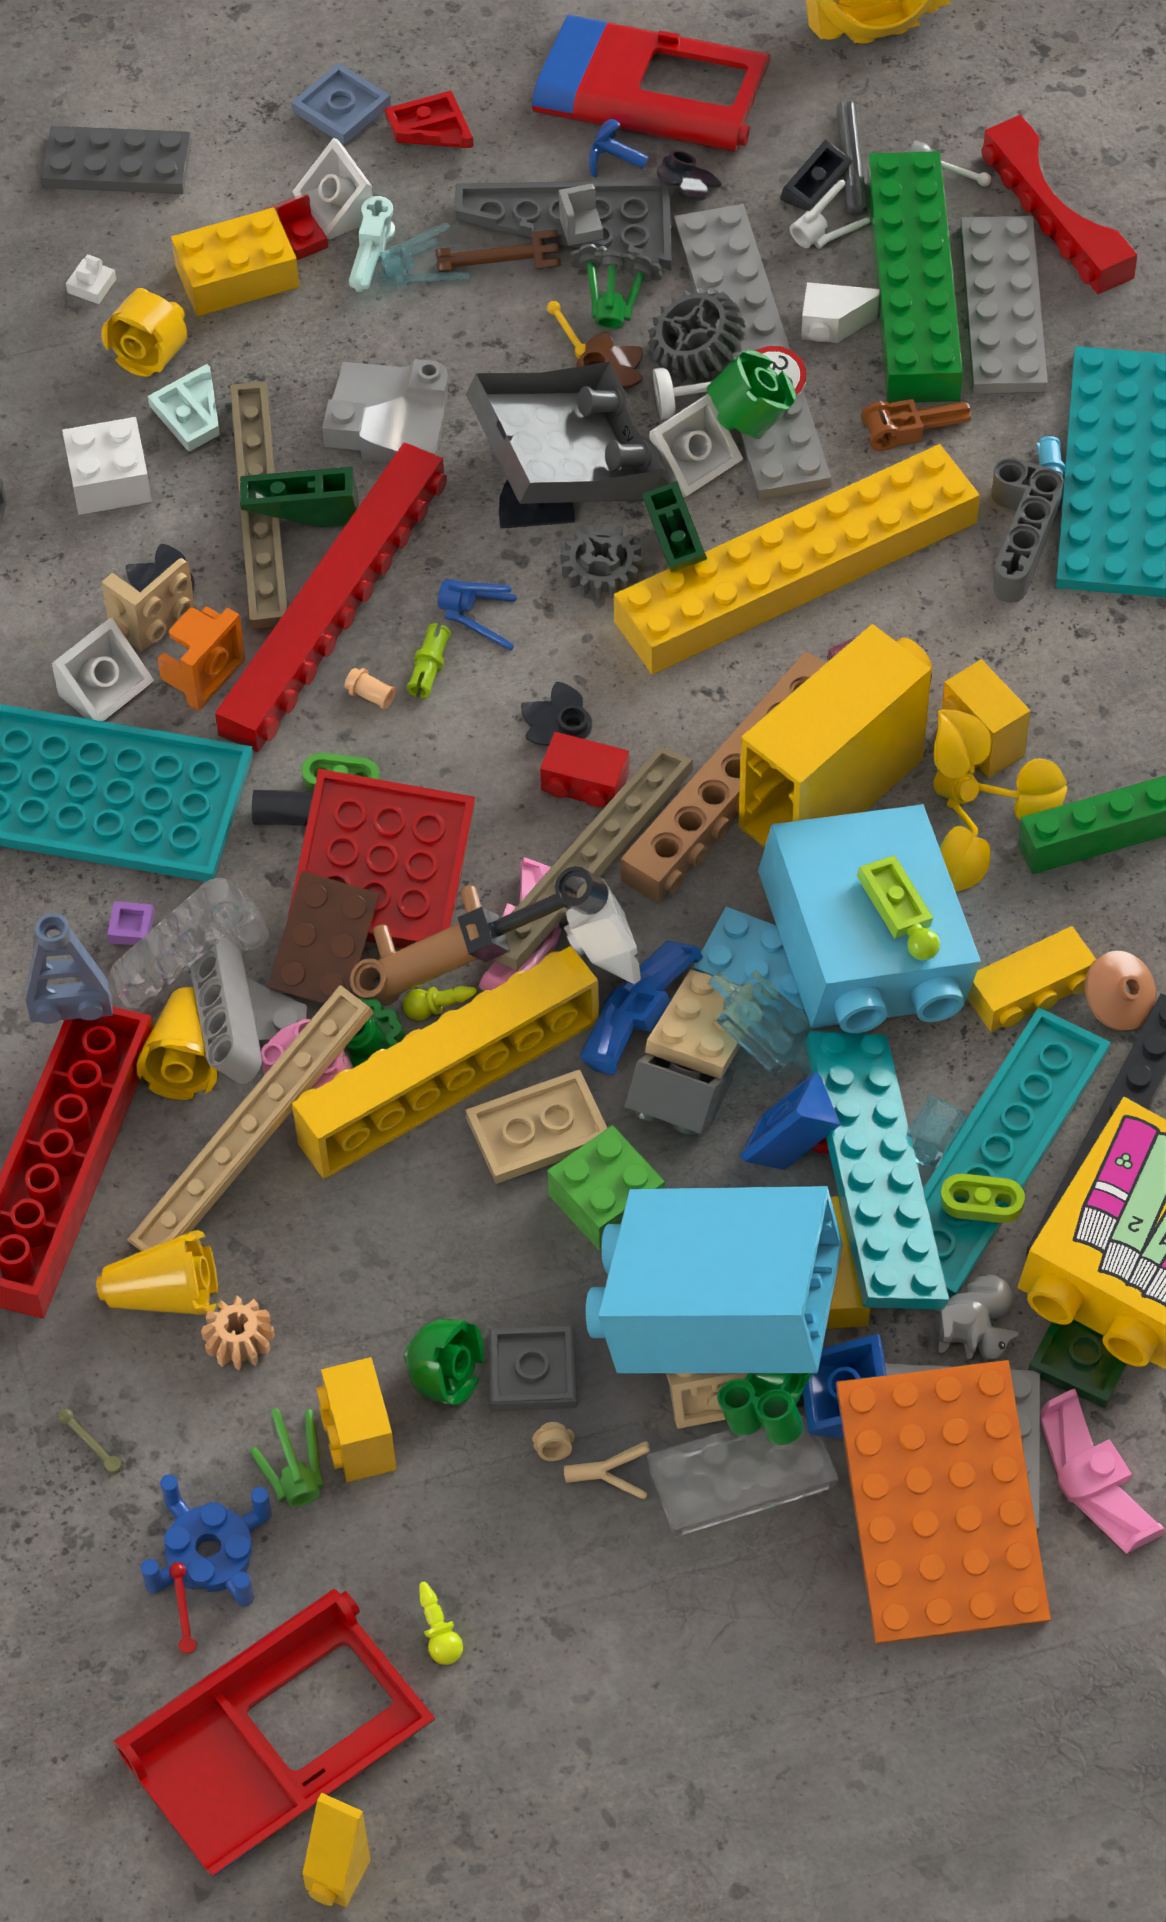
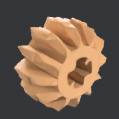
(249, 1321)

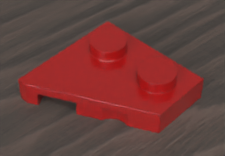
(430, 121)

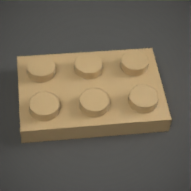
(689, 1029)
(535, 1125)

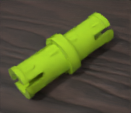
(428, 661)

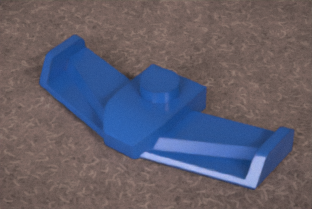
(636, 1005)

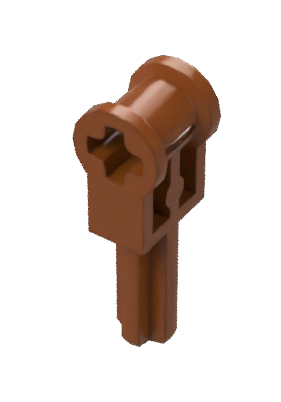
(905, 423)

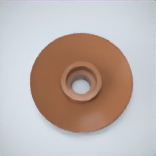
(1108, 994)

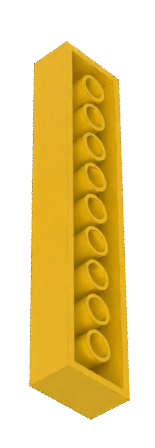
(796, 558)

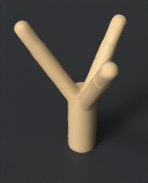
(600, 1469)

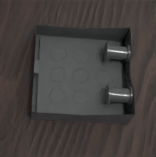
(565, 435)

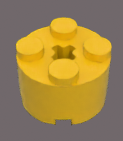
(145, 332)

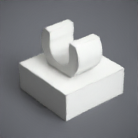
(91, 280)

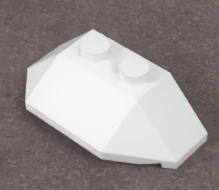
(605, 939)

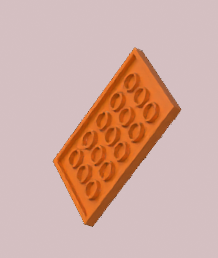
(942, 1502)

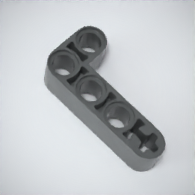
(1036, 498)

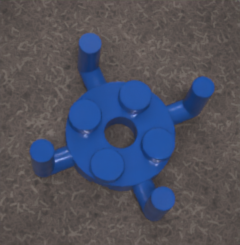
(203, 1524)

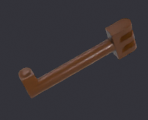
(447, 261)

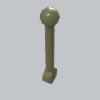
(111, 1463)

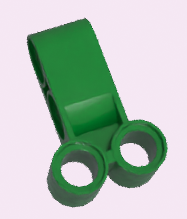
(764, 1402)

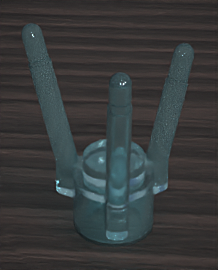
(398, 259)

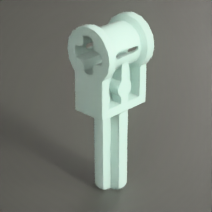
(374, 234)

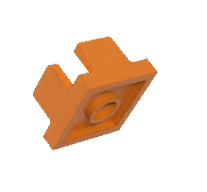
(212, 656)

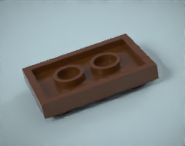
(323, 937)

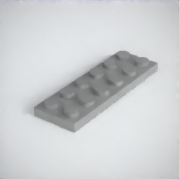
(1003, 305)

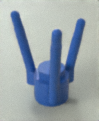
(460, 597)

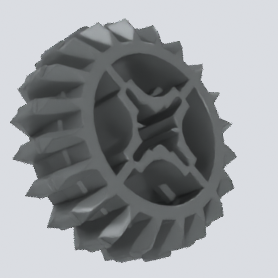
(692, 325)

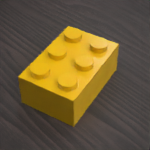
(235, 261)

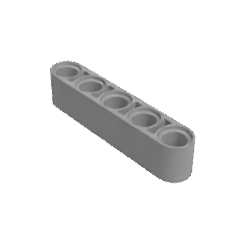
(226, 1012)

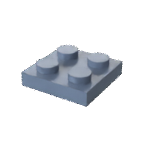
(341, 103)

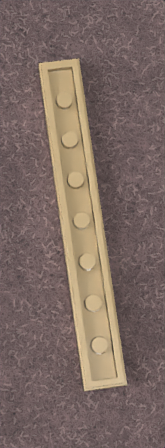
(254, 1120)

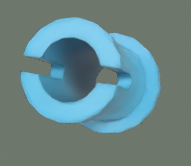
(1050, 454)

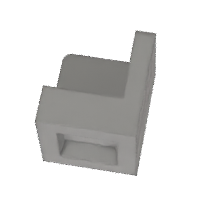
(579, 214)

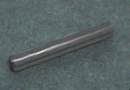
(850, 145)

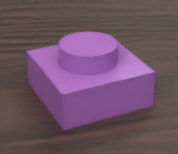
(129, 922)

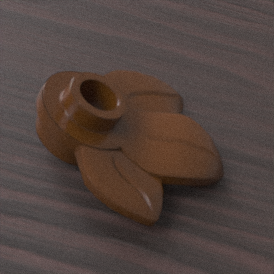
(622, 358)

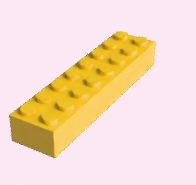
(446, 1061)

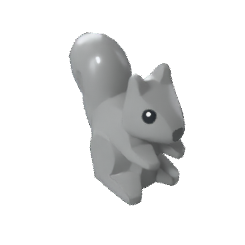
(968, 1319)

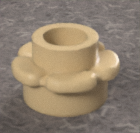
(553, 1441)

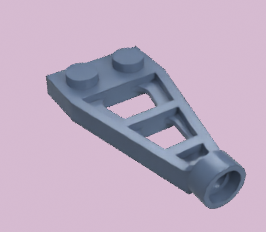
(64, 1001)

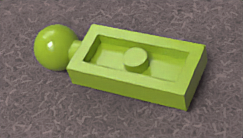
(900, 906)

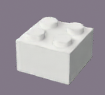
(107, 465)

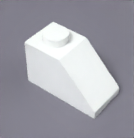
(837, 311)

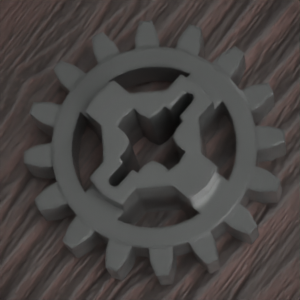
(601, 560)

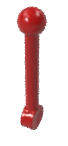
(186, 1644)

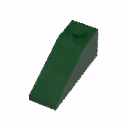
(304, 497)
(674, 526)

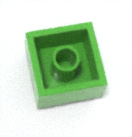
(596, 1182)

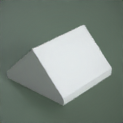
(335, 190)
(694, 446)
(100, 673)

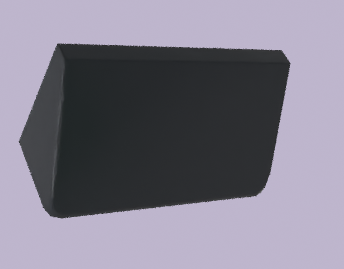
(816, 176)

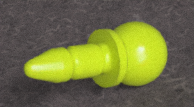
(421, 1004)
(444, 1644)

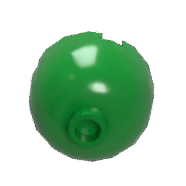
(443, 1360)

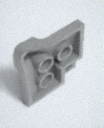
(385, 406)

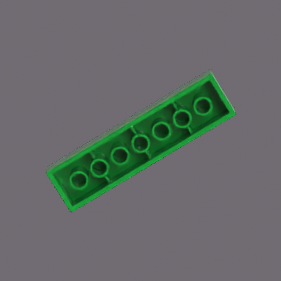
(914, 277)

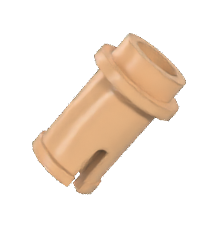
(370, 688)

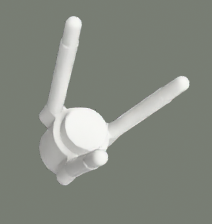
(811, 226)

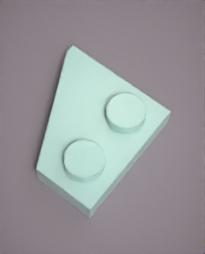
(188, 408)

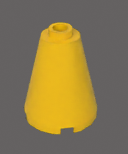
(175, 1051)
(163, 1278)

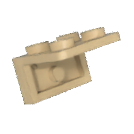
(149, 613)

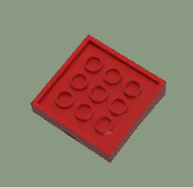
(391, 842)

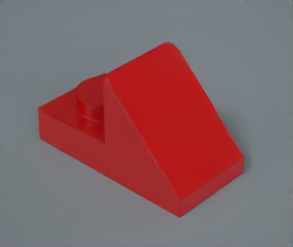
(300, 226)

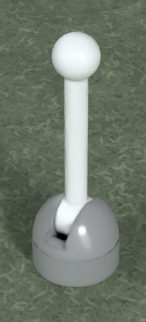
(983, 178)

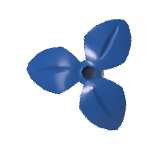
(605, 143)

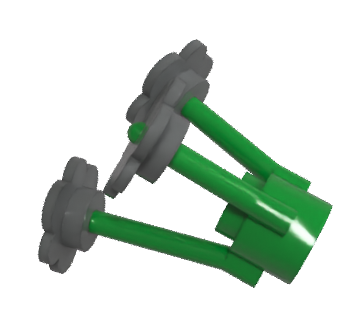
(611, 308)

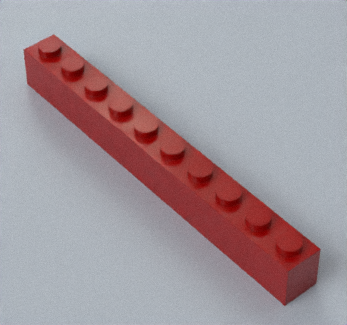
(330, 598)

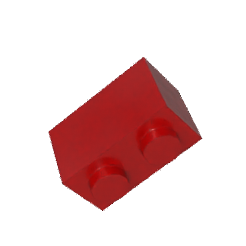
(583, 770)

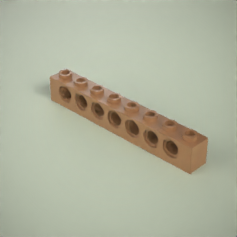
(690, 809)

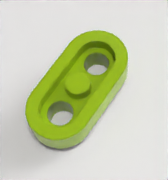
(982, 1196)

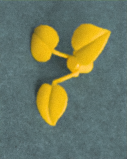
(957, 748)

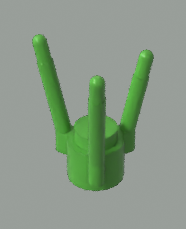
(298, 1483)

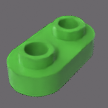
(337, 763)

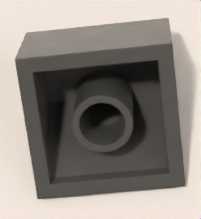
(676, 1094)

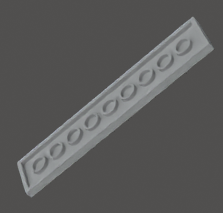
(725, 256)

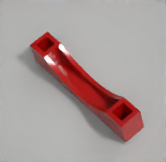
(1095, 251)

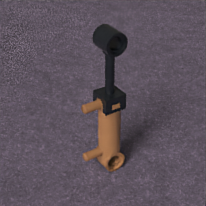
(475, 937)

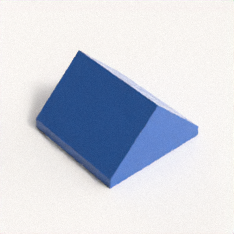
(792, 1125)
(839, 1363)

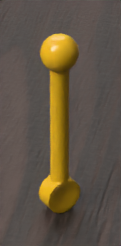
(554, 308)

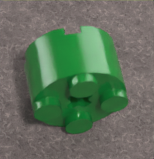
(751, 394)

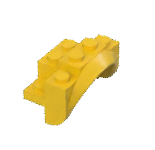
(867, 19)

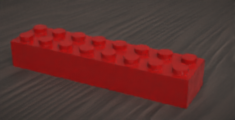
(64, 1152)

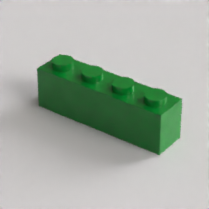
(1094, 825)

